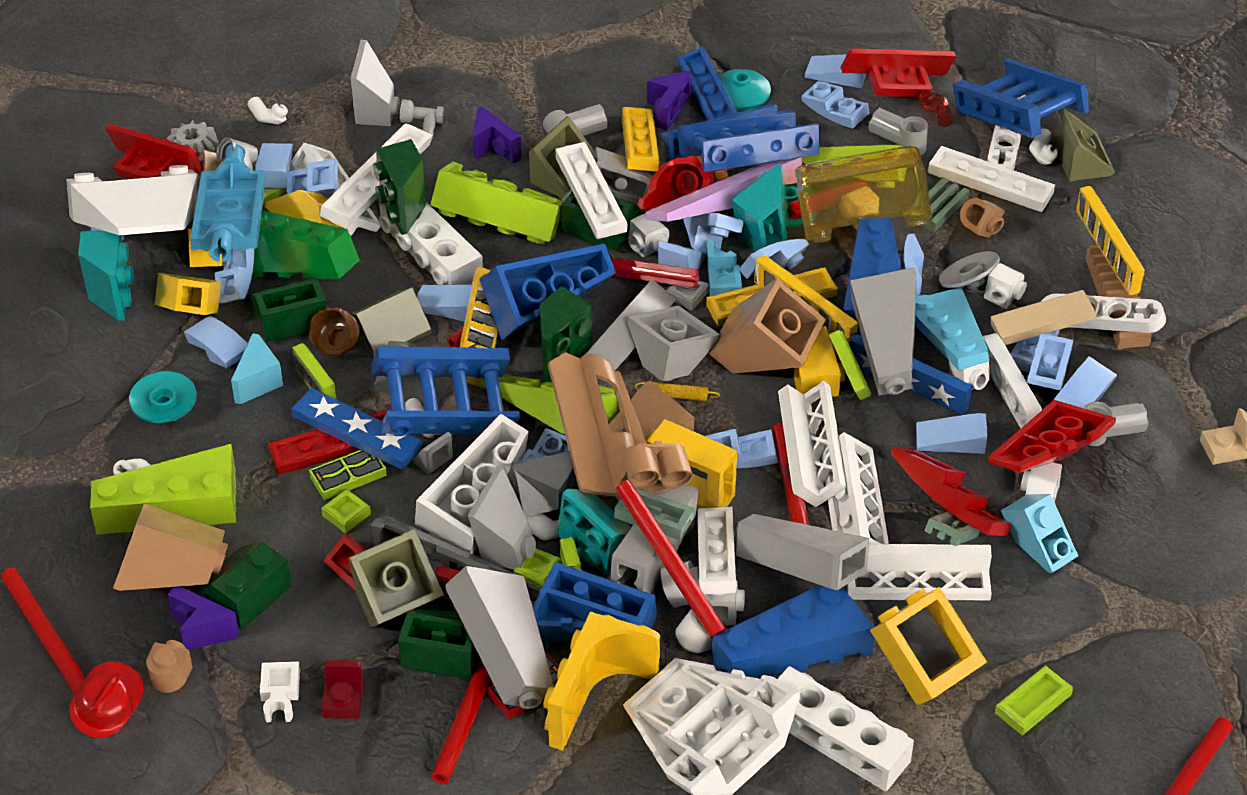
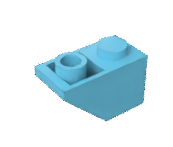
(1040, 531)

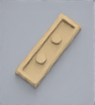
(1043, 317)

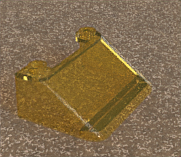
(861, 187)

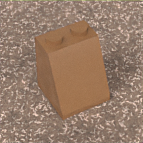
(768, 331)
(170, 552)

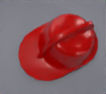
(106, 699)

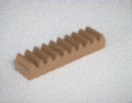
(1109, 285)

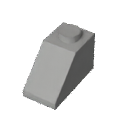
(622, 182)

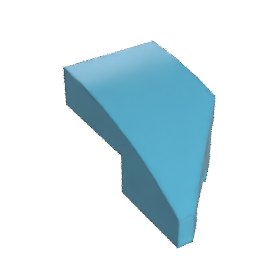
(722, 270)

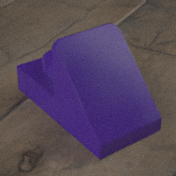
(669, 96)
(495, 134)
(202, 619)

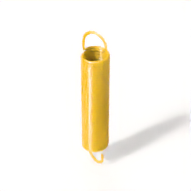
(684, 391)

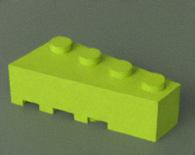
(496, 203)
(191, 486)

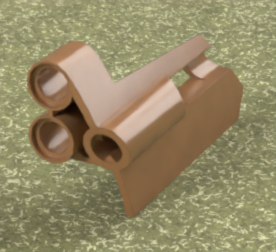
(605, 458)

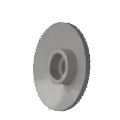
(969, 270)

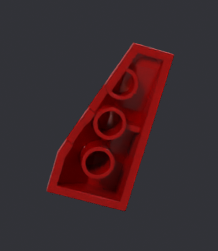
(1051, 437)

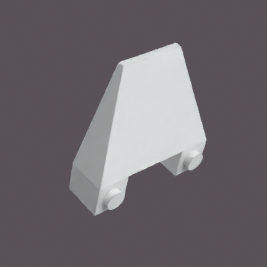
(134, 204)

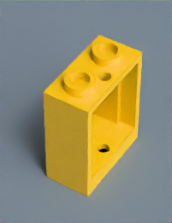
(707, 456)
(903, 659)

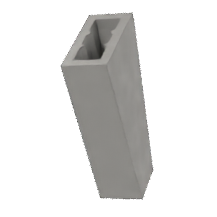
(887, 323)
(803, 550)
(635, 560)
(504, 632)

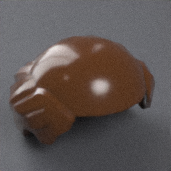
(333, 331)

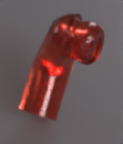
(937, 105)

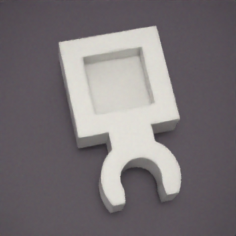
(278, 687)

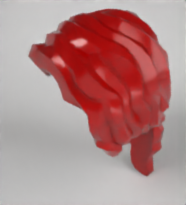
(674, 181)

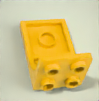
(597, 651)

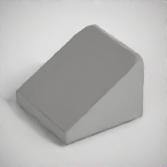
(435, 454)

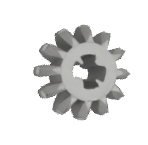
(196, 136)

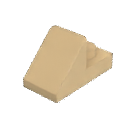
(1228, 442)

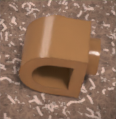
(982, 217)
(169, 666)

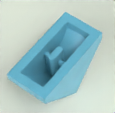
(256, 372)

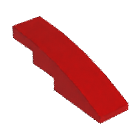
(944, 487)

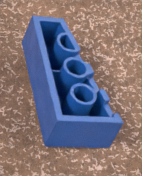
(873, 254)
(520, 286)
(796, 634)

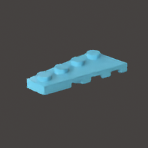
(951, 327)

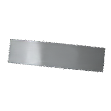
(617, 339)

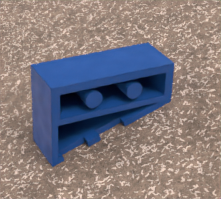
(573, 594)

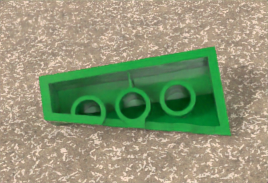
(303, 247)

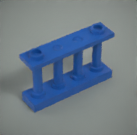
(1020, 114)
(748, 140)
(441, 362)

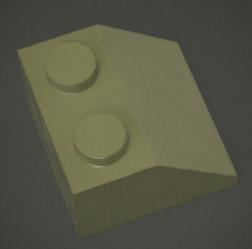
(393, 578)

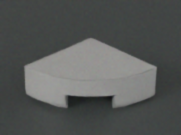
(687, 296)

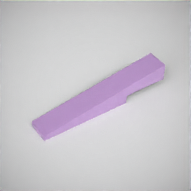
(720, 194)

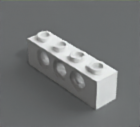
(436, 247)
(849, 742)

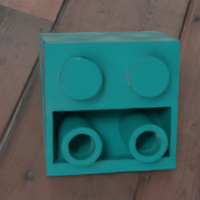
(763, 210)
(106, 271)
(592, 528)

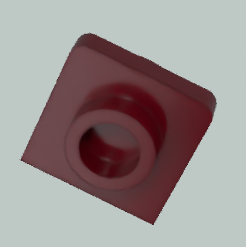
(342, 689)

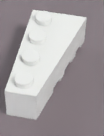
(448, 501)

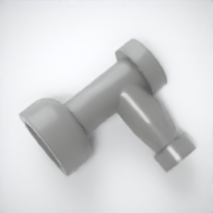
(430, 115)

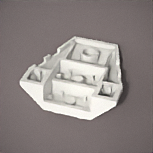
(711, 724)

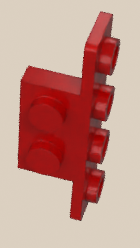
(898, 71)
(149, 155)

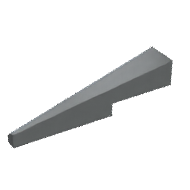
(439, 552)

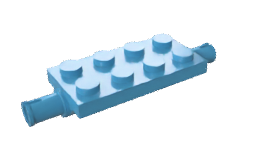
(228, 207)

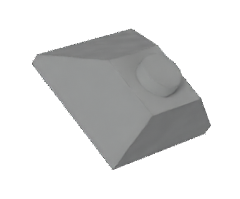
(372, 89)
(671, 341)
(501, 524)

